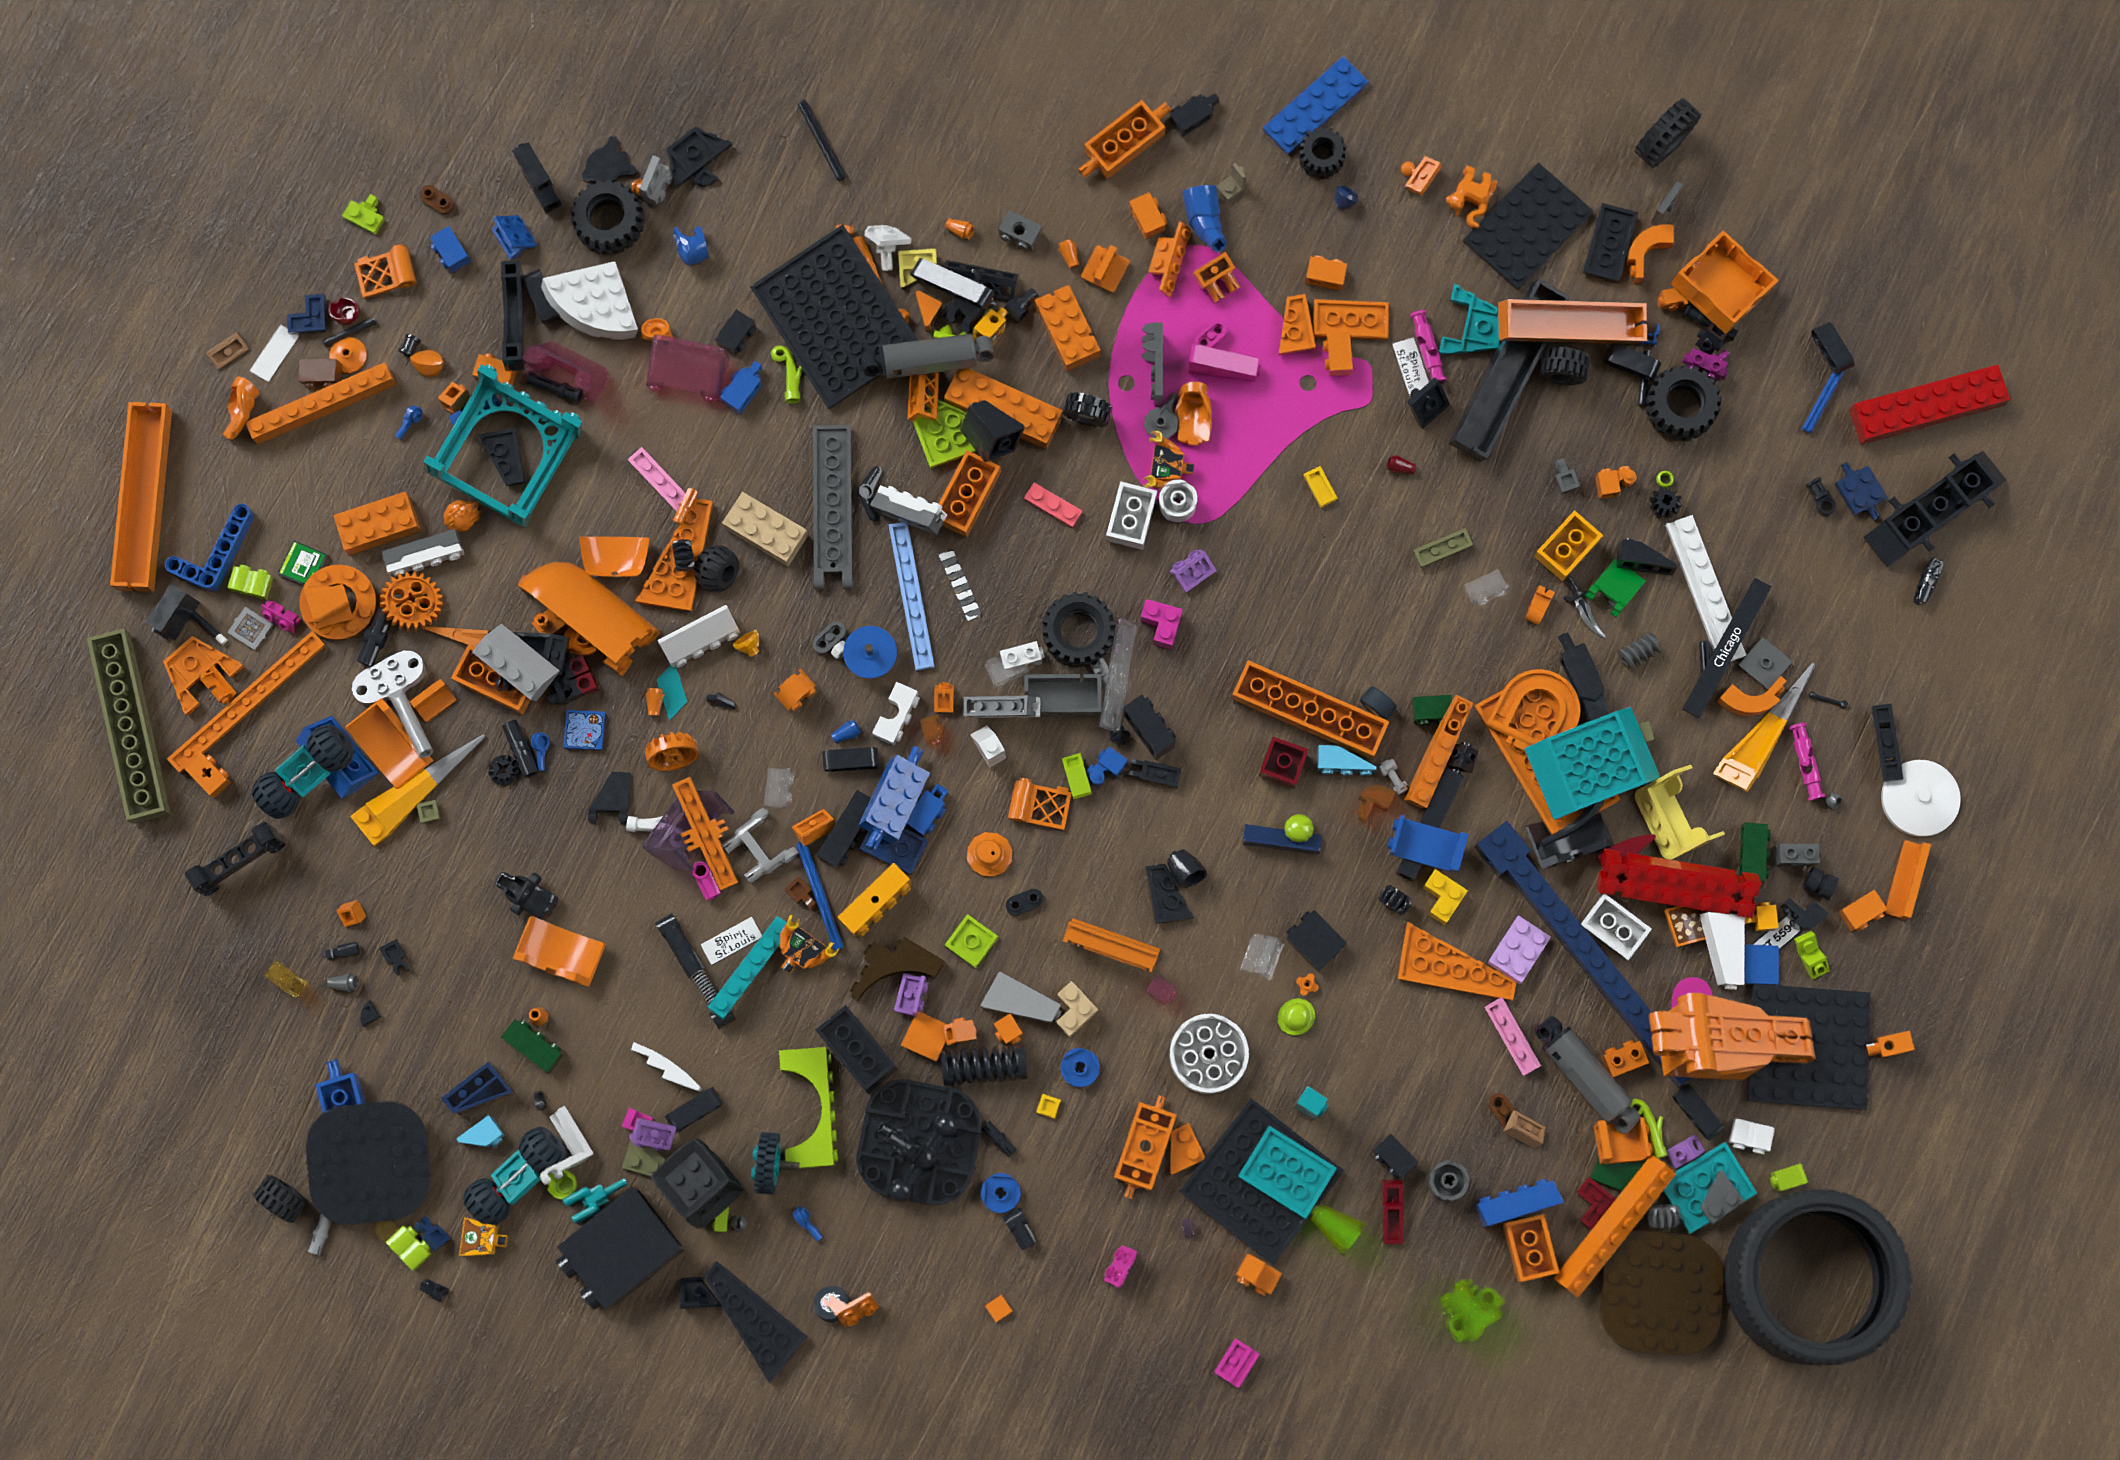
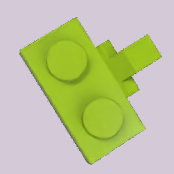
(364, 214)

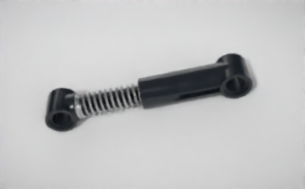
(690, 963)

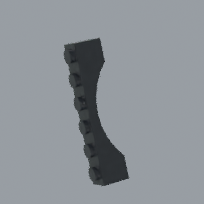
(513, 315)

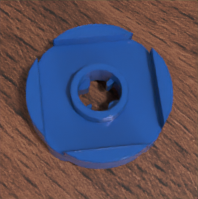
(1069, 1063)
(1008, 1184)

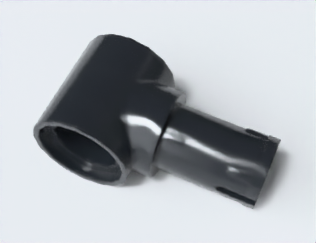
(1018, 307)

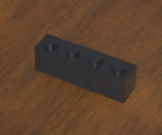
(845, 832)

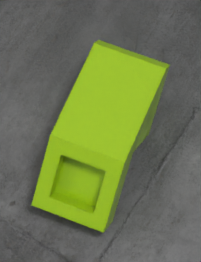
(1076, 776)
(1811, 956)

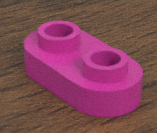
(1210, 336)

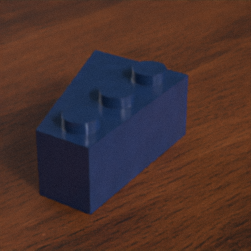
(478, 1088)

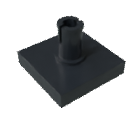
(1428, 402)

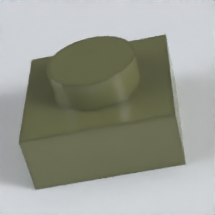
(428, 811)

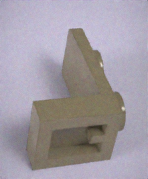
(1233, 184)

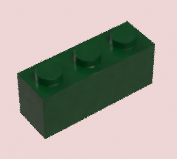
(1754, 849)
(532, 1045)

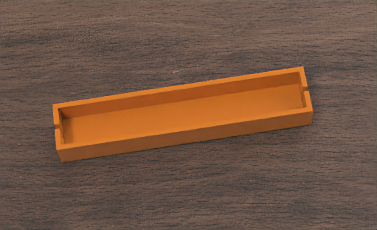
(141, 497)

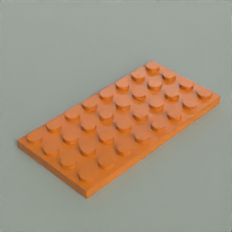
(1536, 718)

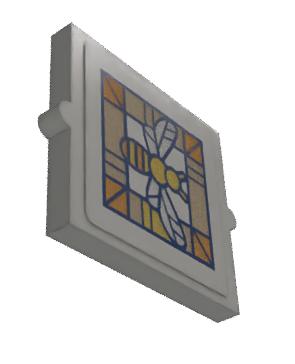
(250, 628)

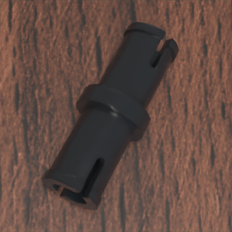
(999, 1139)

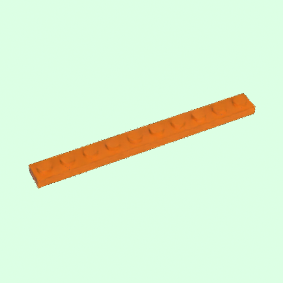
(247, 701)

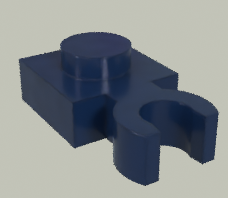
(433, 1236)

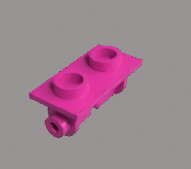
(273, 612)

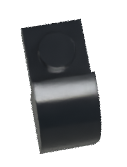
(1806, 918)

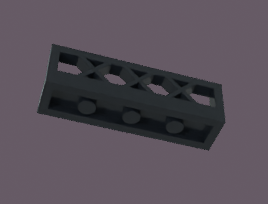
(988, 275)

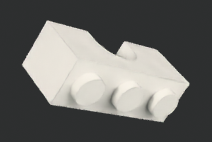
(891, 729)

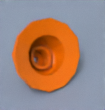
(980, 854)

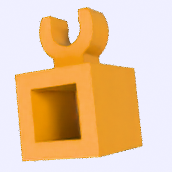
(1764, 917)

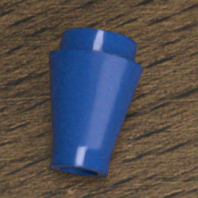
(846, 731)

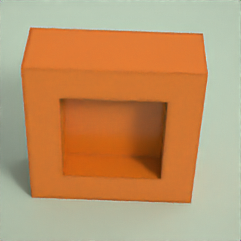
(998, 1308)

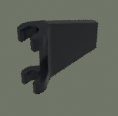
(612, 797)

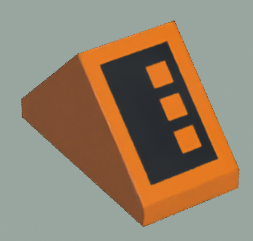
(929, 308)

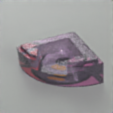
(1187, 1228)

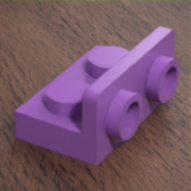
(1193, 569)
(652, 1134)

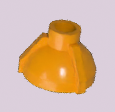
(748, 643)

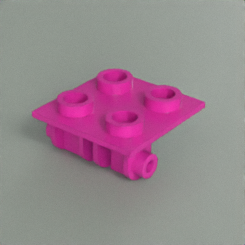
(1123, 1259)

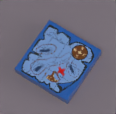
(584, 730)

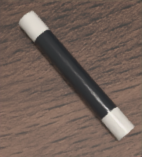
(209, 628)

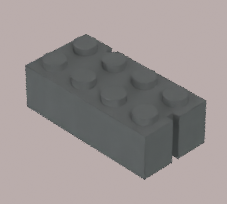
(1065, 694)

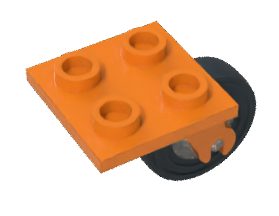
(833, 1305)

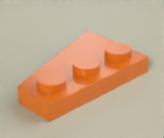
(1297, 327)

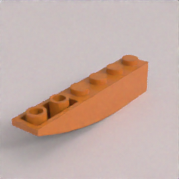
(1438, 753)

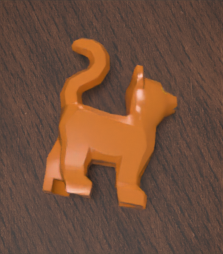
(1473, 192)

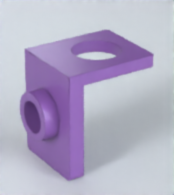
(1685, 1151)

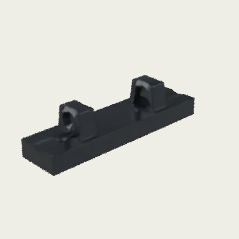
(1887, 742)

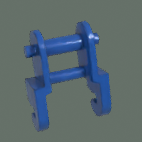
(1653, 342)

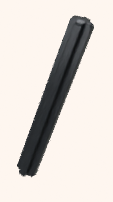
(821, 140)

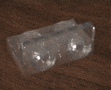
(1486, 587)
(778, 788)

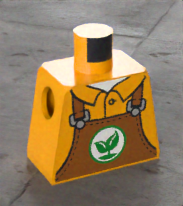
(991, 325)
(480, 1238)

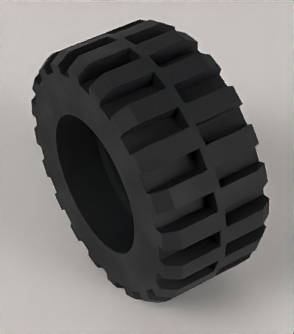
(599, 195)
(1700, 386)

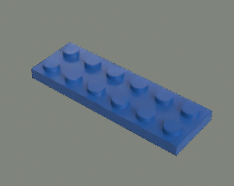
(1315, 105)

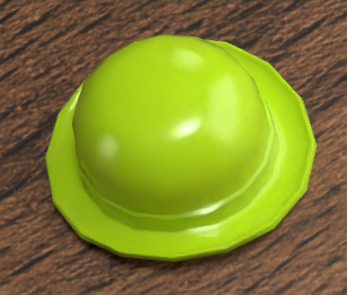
(1296, 1016)

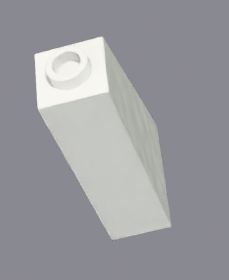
(1726, 947)

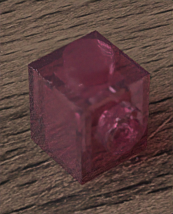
(1161, 990)

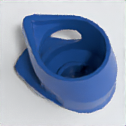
(691, 249)

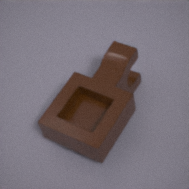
(800, 891)

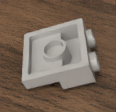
(655, 182)

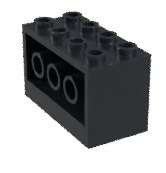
(856, 1049)

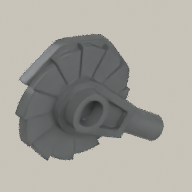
(1162, 419)

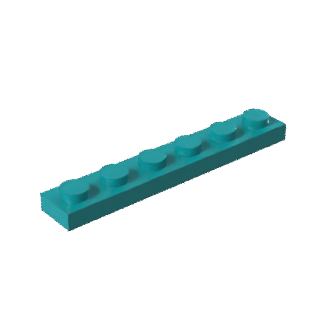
(748, 970)

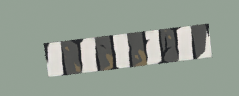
(960, 584)

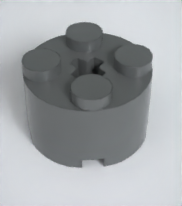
(1437, 1177)

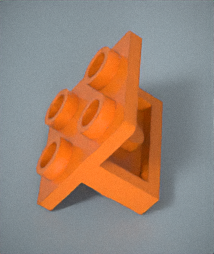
(1105, 268)

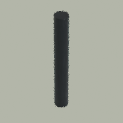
(349, 332)
(1643, 386)

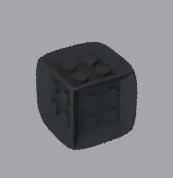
(697, 1183)

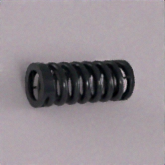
(984, 1067)

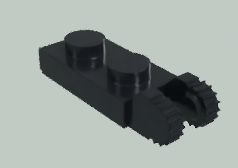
(1156, 773)

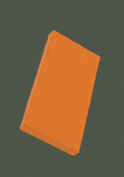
(1358, 318)

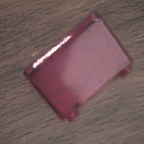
(687, 367)
(589, 374)

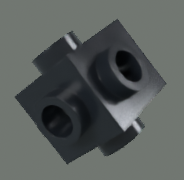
(1710, 339)
(1463, 757)

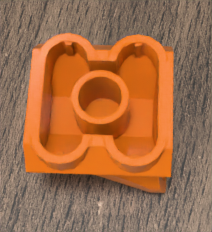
(328, 605)

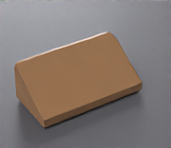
(227, 350)
(1525, 1129)

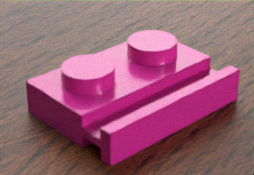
(1236, 1363)

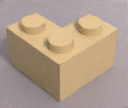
(1079, 1011)

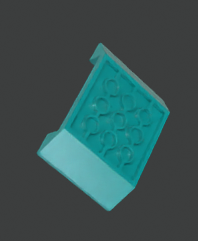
(1592, 762)

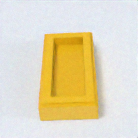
(1320, 487)

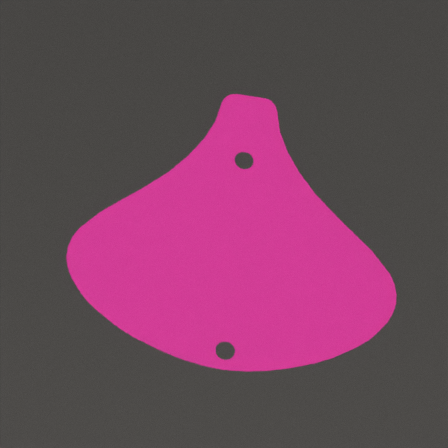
(1248, 417)

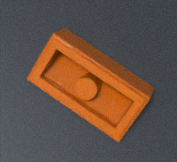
(814, 827)

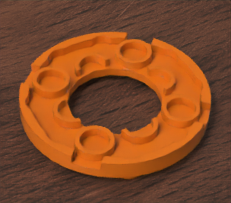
(365, 604)

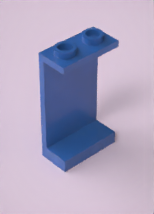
(1427, 844)

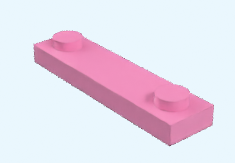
(657, 478)
(1512, 1036)

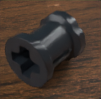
(409, 345)

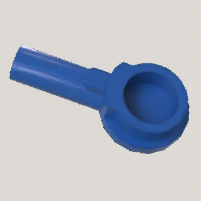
(412, 415)
(540, 743)
(802, 1217)

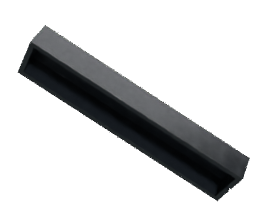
(1501, 386)

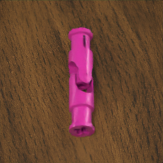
(1427, 344)
(1804, 751)

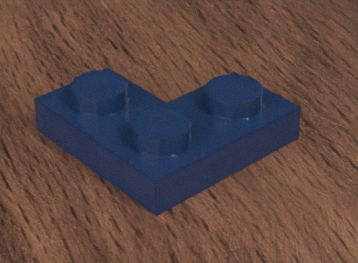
(313, 320)

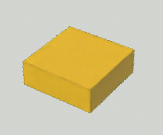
(1048, 1106)

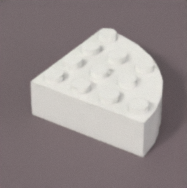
(592, 301)

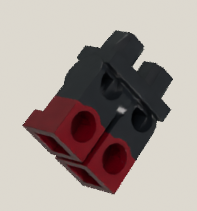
(574, 682)

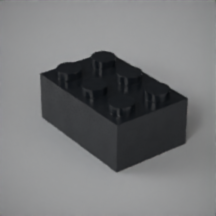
(1149, 726)

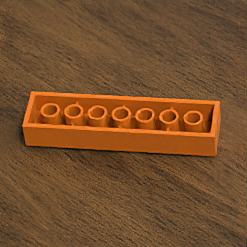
(1310, 710)

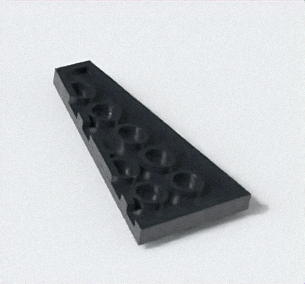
(762, 1328)

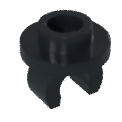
(1116, 736)

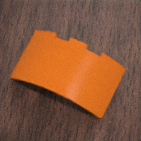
(387, 743)
(559, 951)

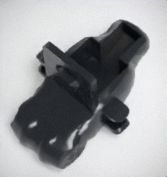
(527, 894)

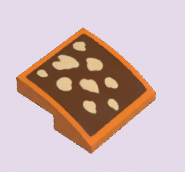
(1685, 925)

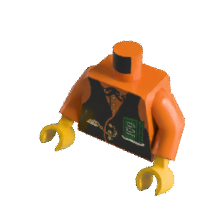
(1166, 463)
(802, 948)

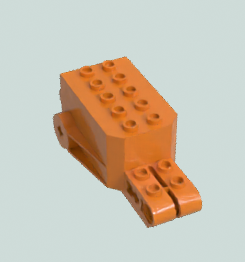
(1725, 1038)

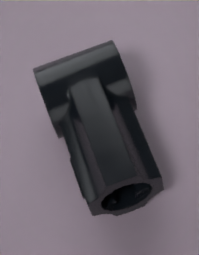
(1018, 1226)

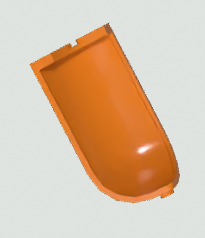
(589, 609)

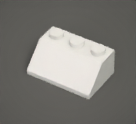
(1616, 926)

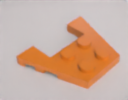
(189, 662)

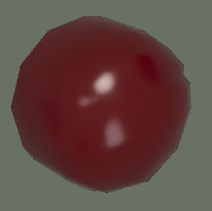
(344, 311)

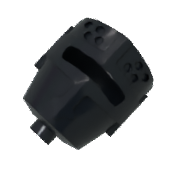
(1184, 864)

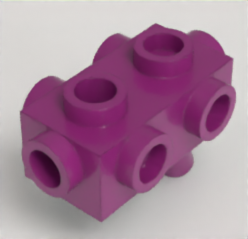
(1712, 364)

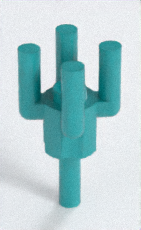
(592, 1199)

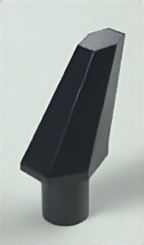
(721, 700)

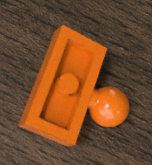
(1420, 176)

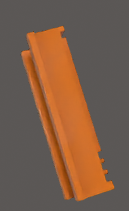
(1111, 944)

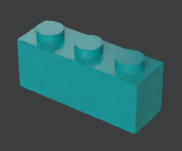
(1311, 1103)

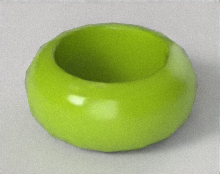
(1665, 473)

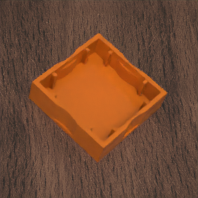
(1724, 282)

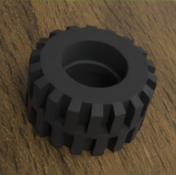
(1327, 139)
(1564, 366)
(280, 1198)

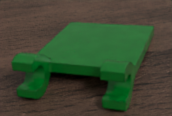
(1617, 585)

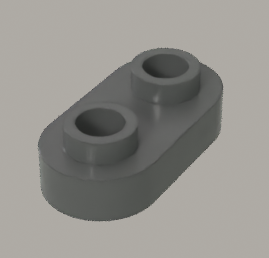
(829, 638)

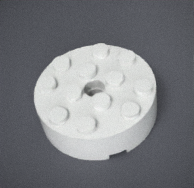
(1205, 1074)

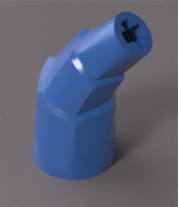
(1203, 215)

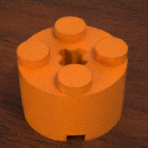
(795, 690)

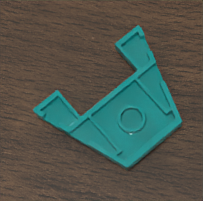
(1480, 329)

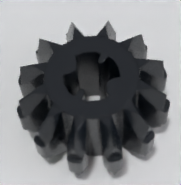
(1669, 496)
(683, 555)
(1395, 900)

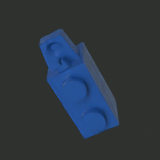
(742, 388)

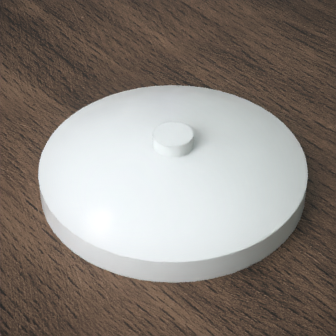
(1923, 800)

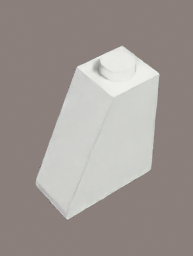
(989, 746)

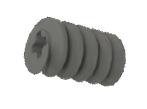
(1639, 650)

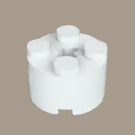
(1172, 510)

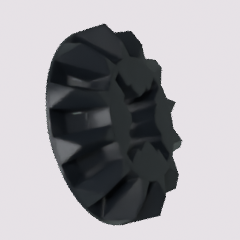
(512, 770)

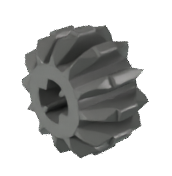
(1663, 1216)

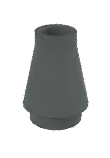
(345, 982)

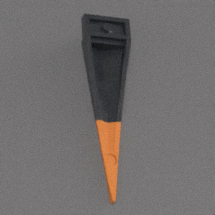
(548, 645)

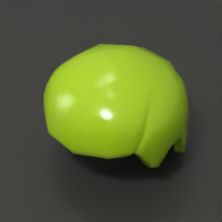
(1299, 828)
(563, 1186)

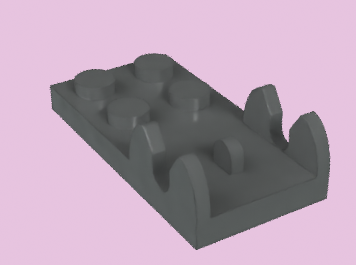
(1154, 353)

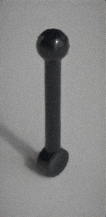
(1843, 704)

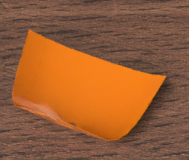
(614, 554)

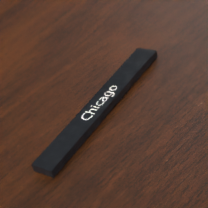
(1726, 648)

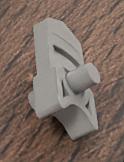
(1101, 668)

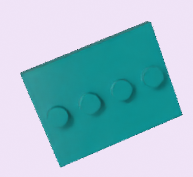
(1287, 1172)
(1693, 1181)

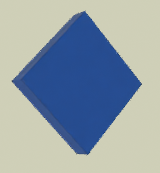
(1761, 964)

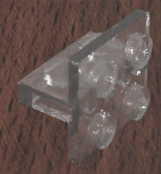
(1262, 955)

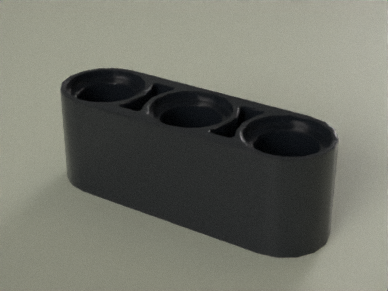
(545, 311)
(1832, 347)
(1632, 362)
(850, 759)
(694, 1109)
(1698, 1112)

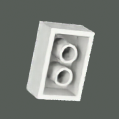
(1131, 515)

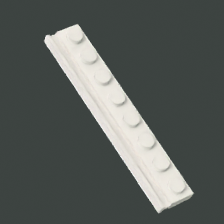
(1701, 580)

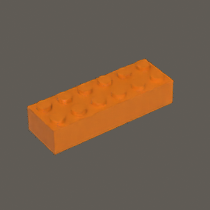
(1037, 416)

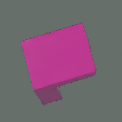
(631, 1118)

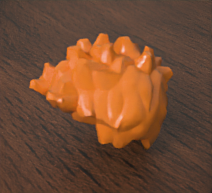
(461, 515)

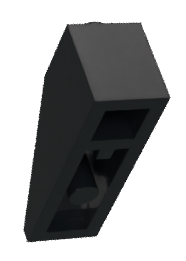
(1640, 557)

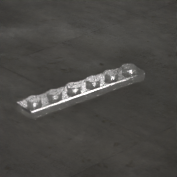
(1118, 675)

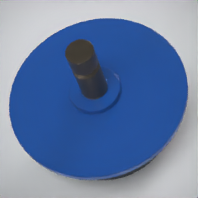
(870, 652)

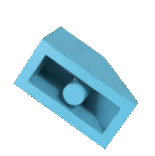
(484, 1133)

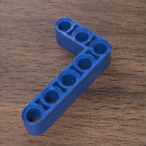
(217, 553)

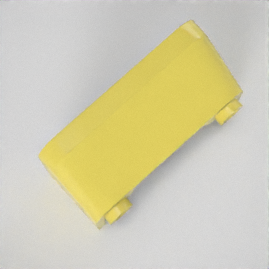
(1666, 817)

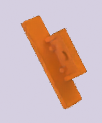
(1168, 258)

